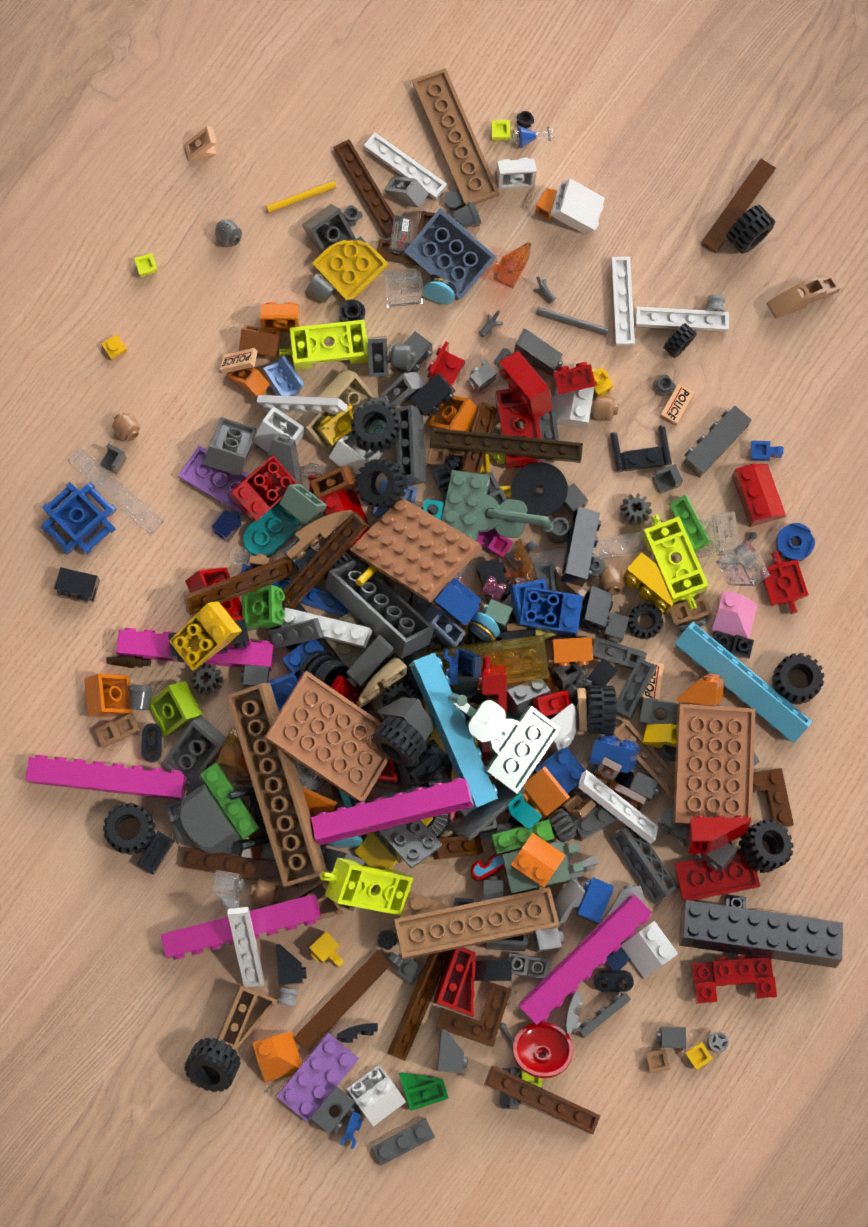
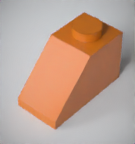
(250, 381)

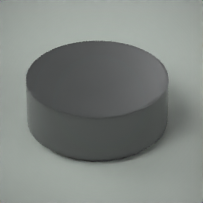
(453, 200)

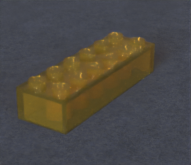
(523, 657)

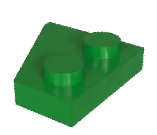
(422, 1090)

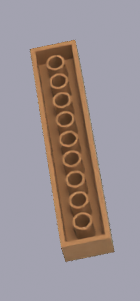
(276, 786)

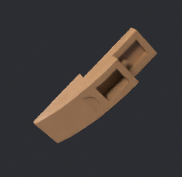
(803, 294)
(311, 534)

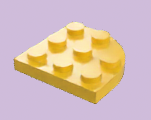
(350, 266)

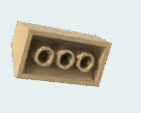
(346, 387)

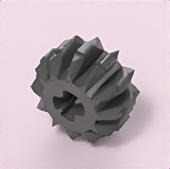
(630, 504)
(212, 682)
(562, 825)

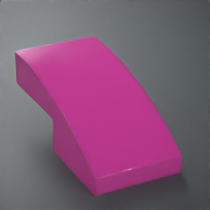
(494, 543)

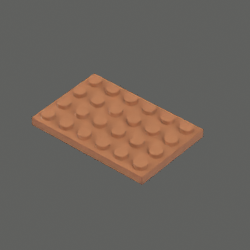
(415, 549)
(329, 737)
(713, 762)

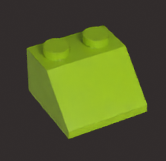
(175, 708)

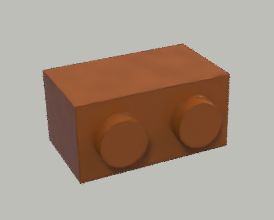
(262, 339)
(336, 480)

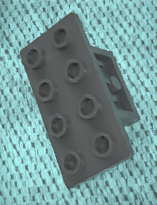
(473, 821)
(409, 841)

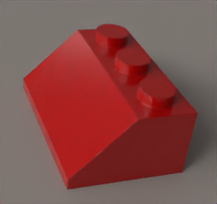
(758, 494)
(344, 501)
(211, 576)

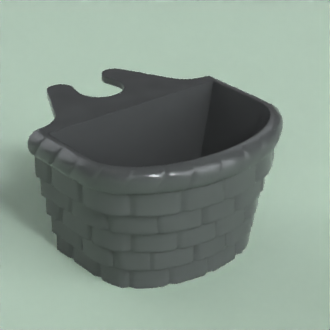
(206, 822)

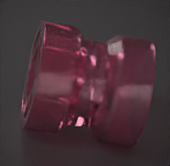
(494, 588)

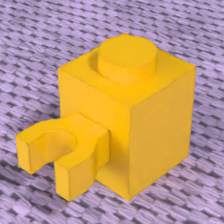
(602, 382)
(326, 948)

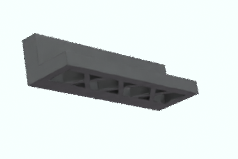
(641, 864)

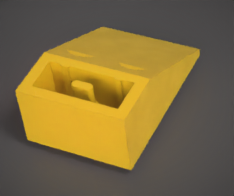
(646, 579)
(205, 635)

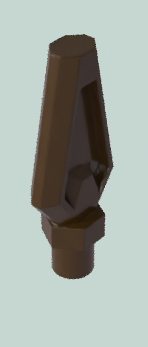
(128, 661)

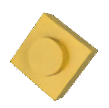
(114, 347)
(698, 1056)

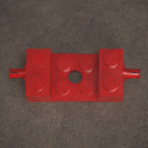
(510, 411)
(492, 681)

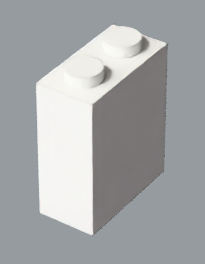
(577, 206)

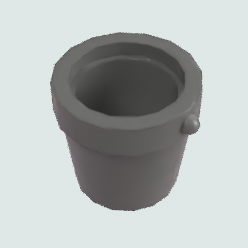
(468, 215)
(319, 288)
(560, 531)
(139, 697)

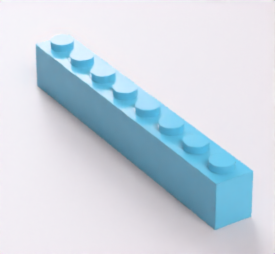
(743, 682)
(452, 728)

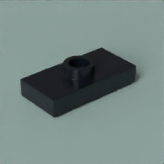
(155, 852)

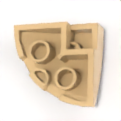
(382, 679)

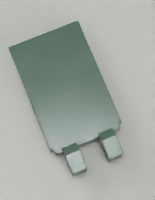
(520, 883)

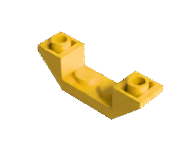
(660, 734)

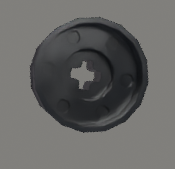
(324, 667)

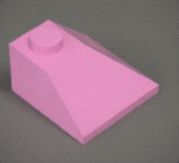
(734, 614)

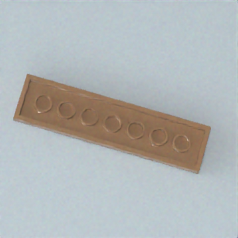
(455, 137)
(476, 923)

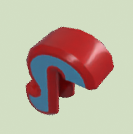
(494, 864)

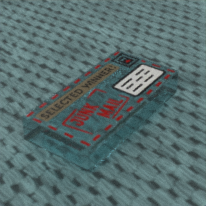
(400, 234)

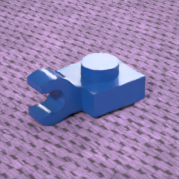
(762, 451)
(452, 671)
(354, 1124)

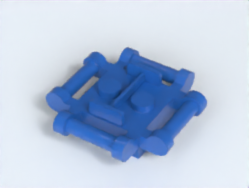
(78, 518)

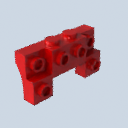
(733, 972)

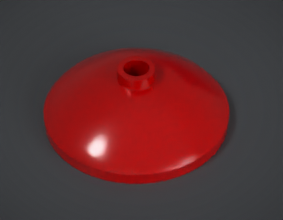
(544, 1040)

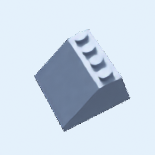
(451, 252)

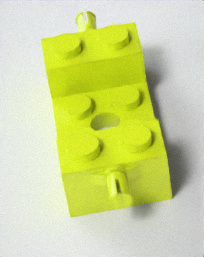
(309, 347)
(683, 578)
(352, 886)

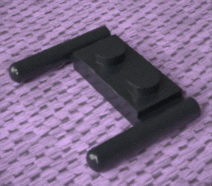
(641, 458)
(264, 838)

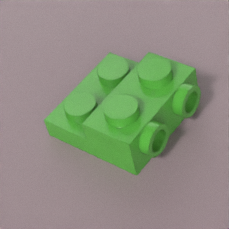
(263, 608)

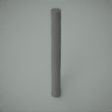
(572, 321)

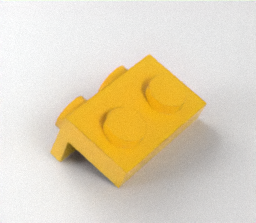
(337, 426)

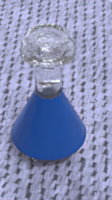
(524, 136)

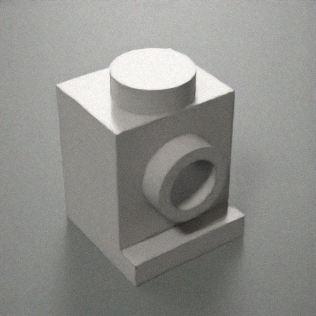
(481, 377)

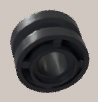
(351, 306)

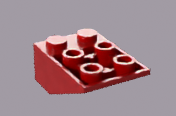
(261, 489)
(712, 833)

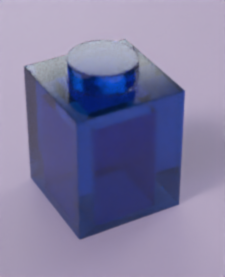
(227, 525)

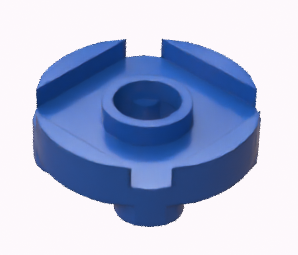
(804, 537)

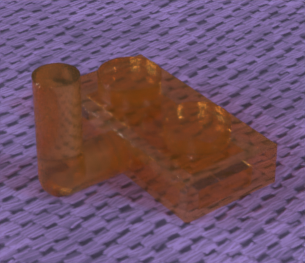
(527, 568)

